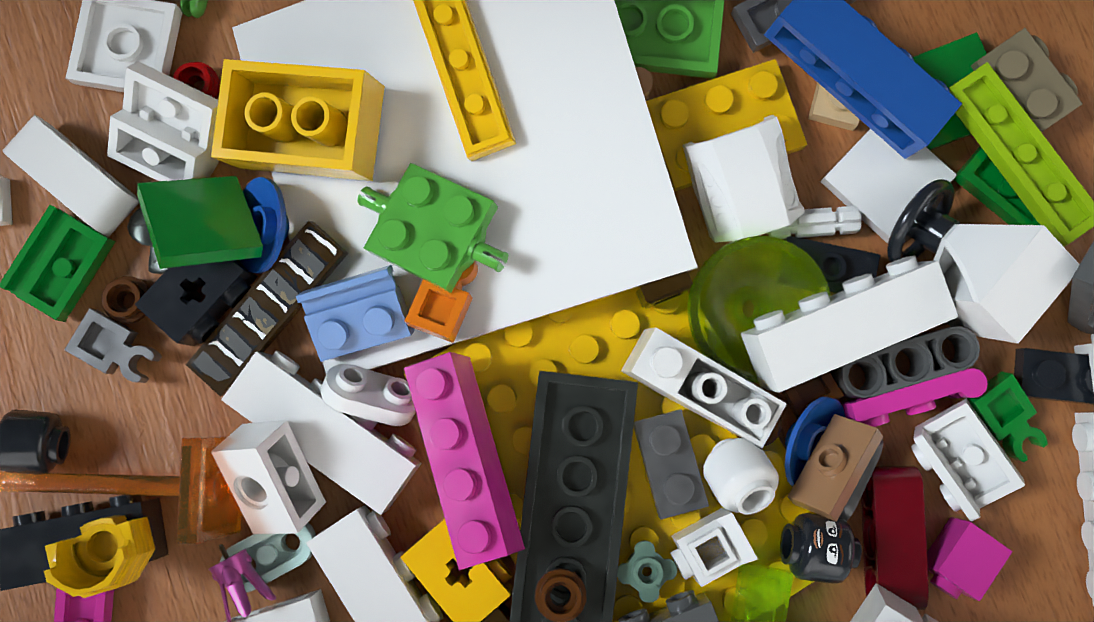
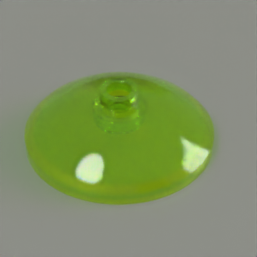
(753, 269)

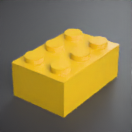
(298, 119)

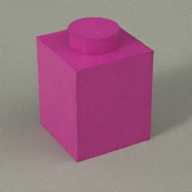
(965, 559)

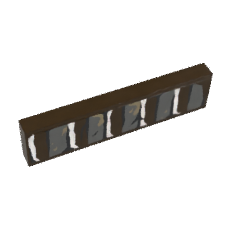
(266, 307)

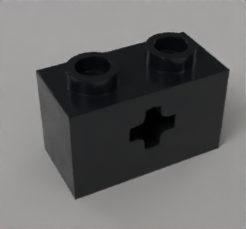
(176, 305)

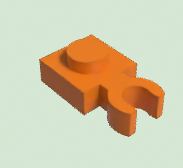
(440, 311)

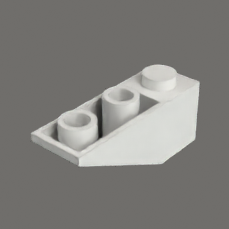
(703, 386)

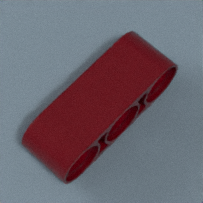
(896, 534)

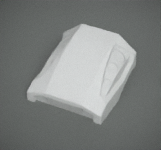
(744, 182)

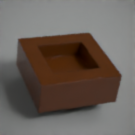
(803, 394)

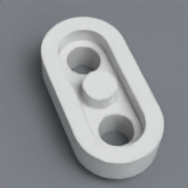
(368, 395)

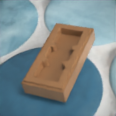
(835, 467)

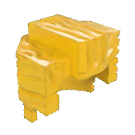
(102, 558)

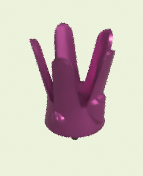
(228, 575)

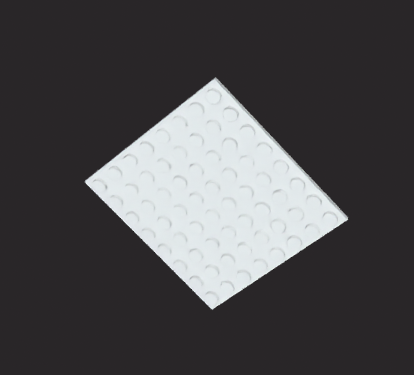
(576, 195)

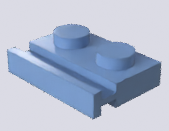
(355, 313)

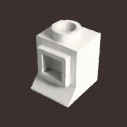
(711, 547)

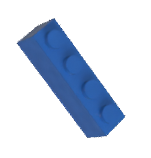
(865, 72)

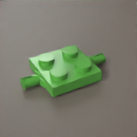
(432, 227)

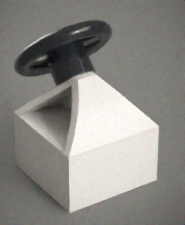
(995, 273)

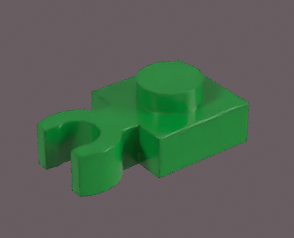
(1005, 413)

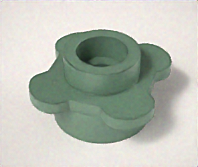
(643, 557)

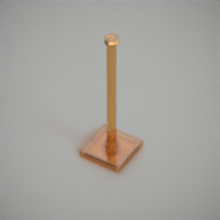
(205, 500)

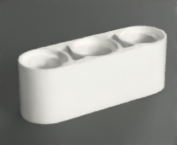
(71, 176)

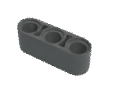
(925, 362)

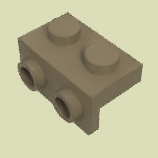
(1033, 79)

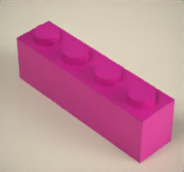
(463, 459)

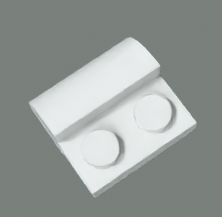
(163, 127)

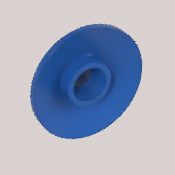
(270, 219)
(806, 433)

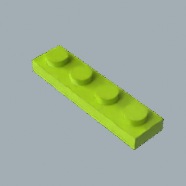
(1023, 155)

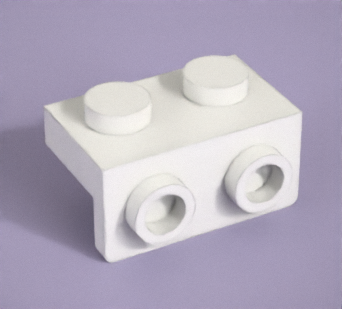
(965, 459)

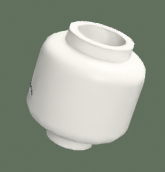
(741, 476)

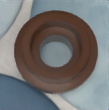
(114, 295)
(560, 611)

